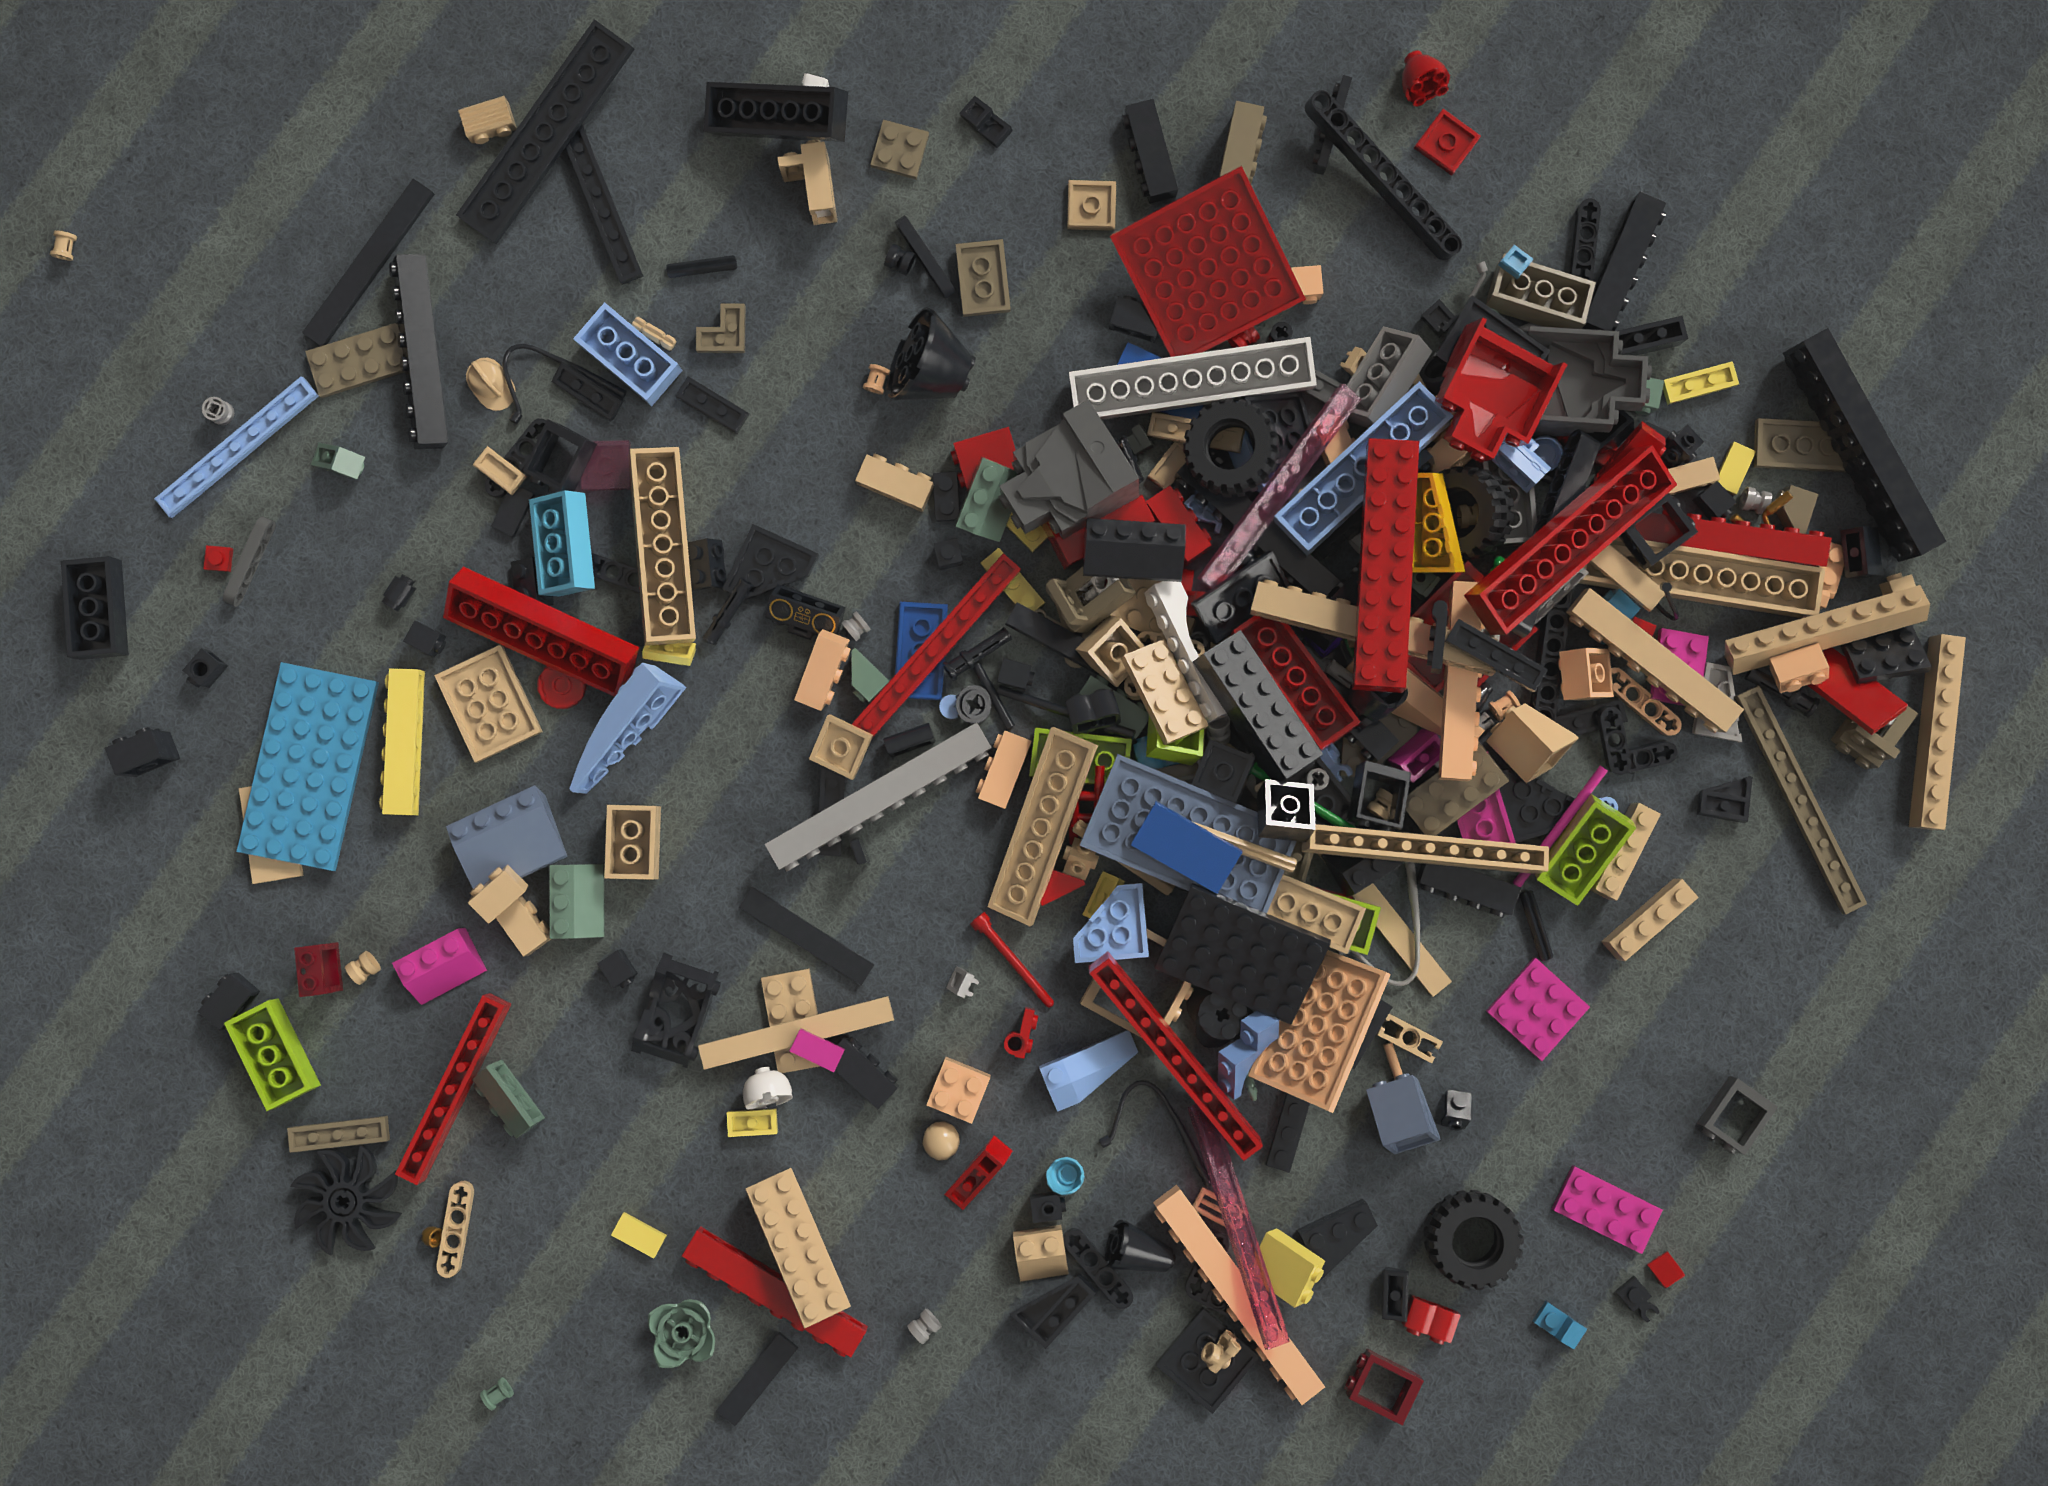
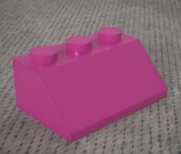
(440, 966)

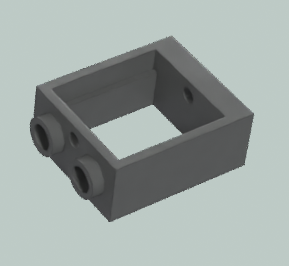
(1719, 1103)

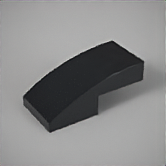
(985, 122)

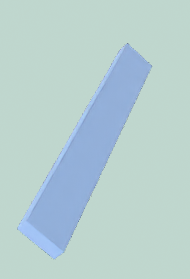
(236, 447)

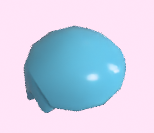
(1065, 1176)

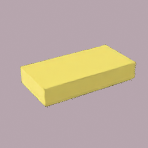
(1735, 467)
(639, 1235)

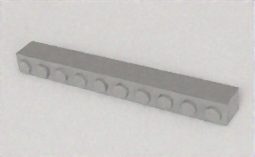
(878, 796)

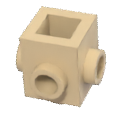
(1079, 860)

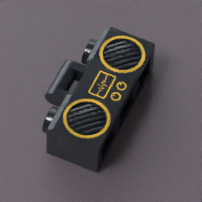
(803, 612)

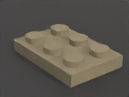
(983, 278)

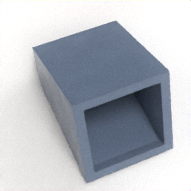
(1402, 1114)

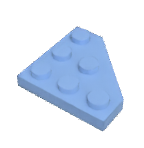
(1115, 927)

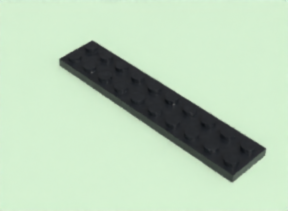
(545, 131)

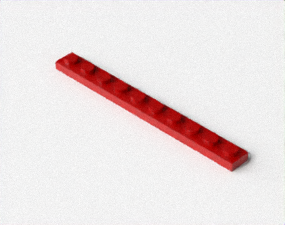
(937, 645)

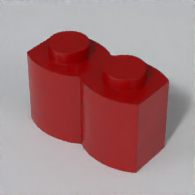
(1431, 1319)

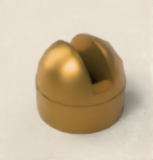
(428, 1239)

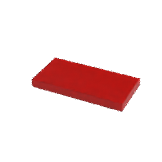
(1864, 703)

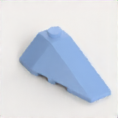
(1082, 1071)

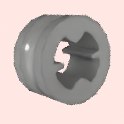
(1325, 779)

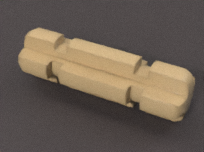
(654, 333)

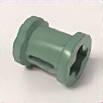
(496, 1393)

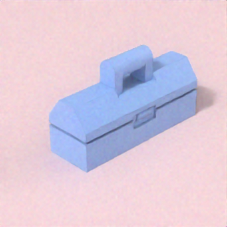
(1521, 464)

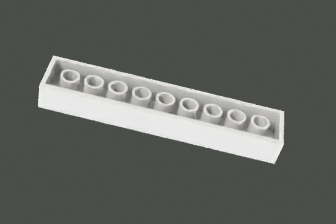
(1196, 378)

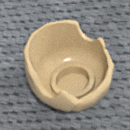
(941, 1140)

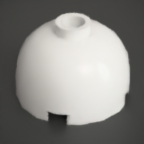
(765, 1089)

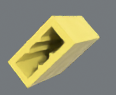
(1290, 1267)

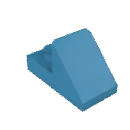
(1559, 1325)

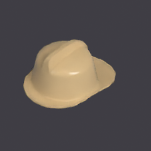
(488, 384)

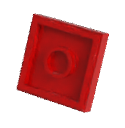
(1447, 142)

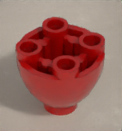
(1423, 78)

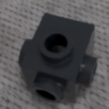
(1682, 446)

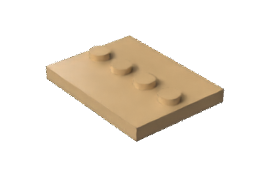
(488, 703)

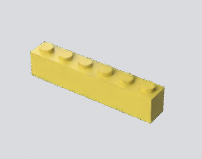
(403, 742)

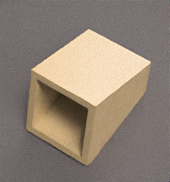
(1530, 741)

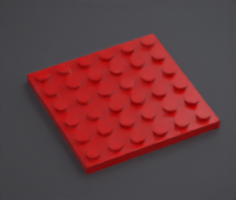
(1208, 265)

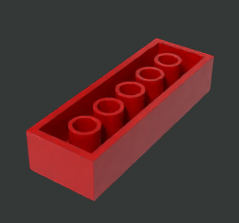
(1300, 680)

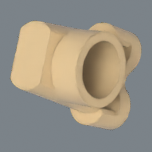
(1220, 1354)

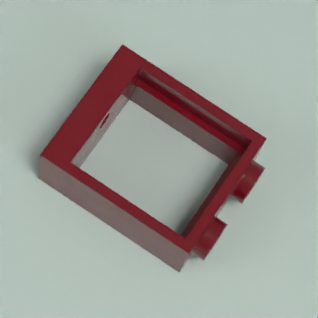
(322, 969)
(1406, 1397)

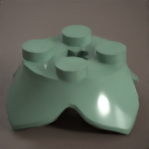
(672, 1348)

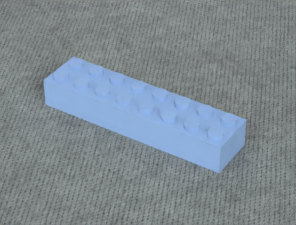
(1340, 486)

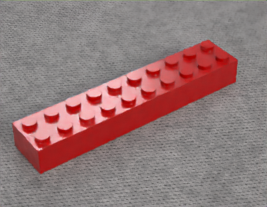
(1570, 540)
(1386, 565)

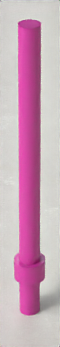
(1567, 816)

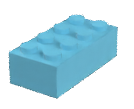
(561, 543)

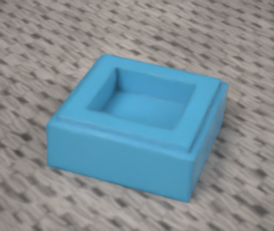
(1515, 262)

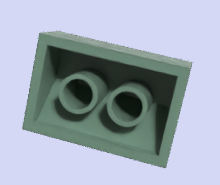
(981, 508)
(576, 901)
(507, 1099)

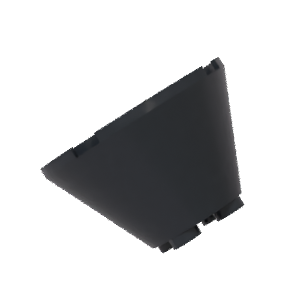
(929, 361)

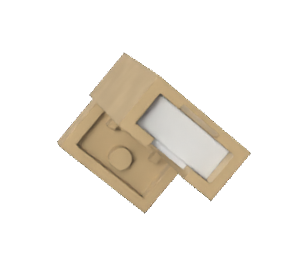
(815, 168)

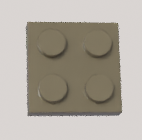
(899, 149)

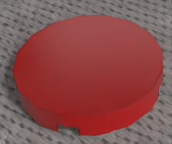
(567, 692)

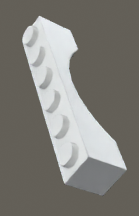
(1169, 605)

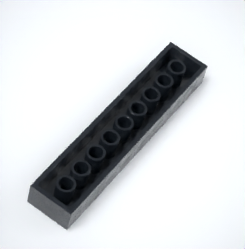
(1863, 446)

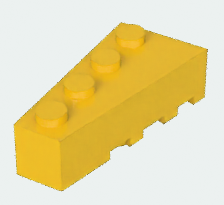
(1435, 533)

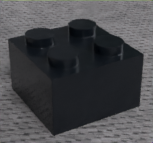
(142, 752)
(1286, 810)

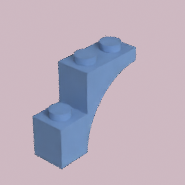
(1236, 1059)

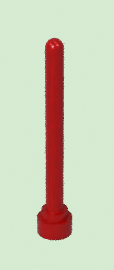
(983, 925)

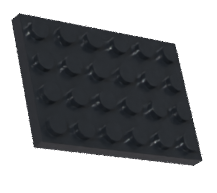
(1242, 953)

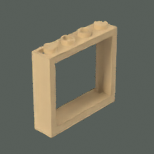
(1172, 1014)

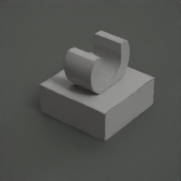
(960, 982)

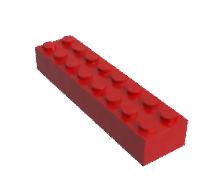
(539, 631)

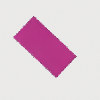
(817, 1050)

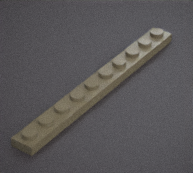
(1801, 800)

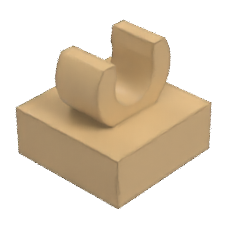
(1354, 359)

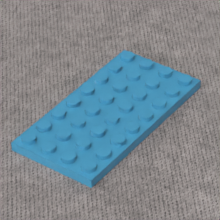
(308, 766)

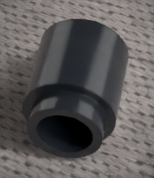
(399, 592)

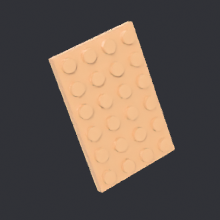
(1326, 1034)

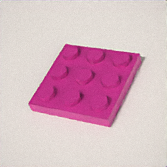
(1537, 1009)

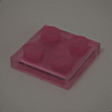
(608, 467)

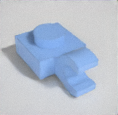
(1332, 761)

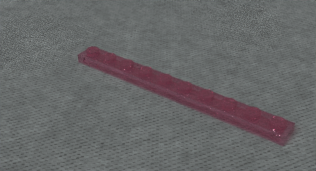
(1280, 487)
(1240, 1230)

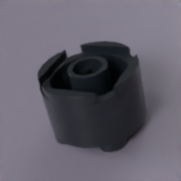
(1376, 704)

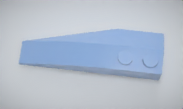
(635, 707)

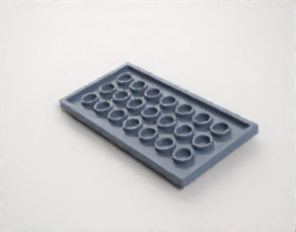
(1129, 798)

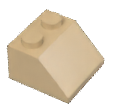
(1106, 647)
(1040, 1253)

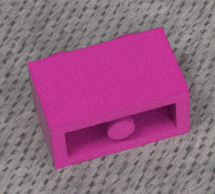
(1417, 754)

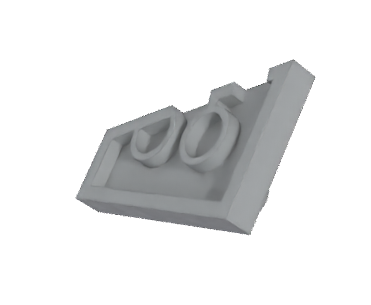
(1721, 678)

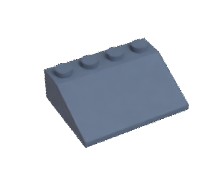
(509, 832)

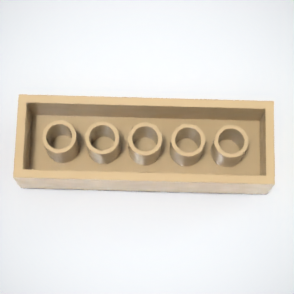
(797, 1248)

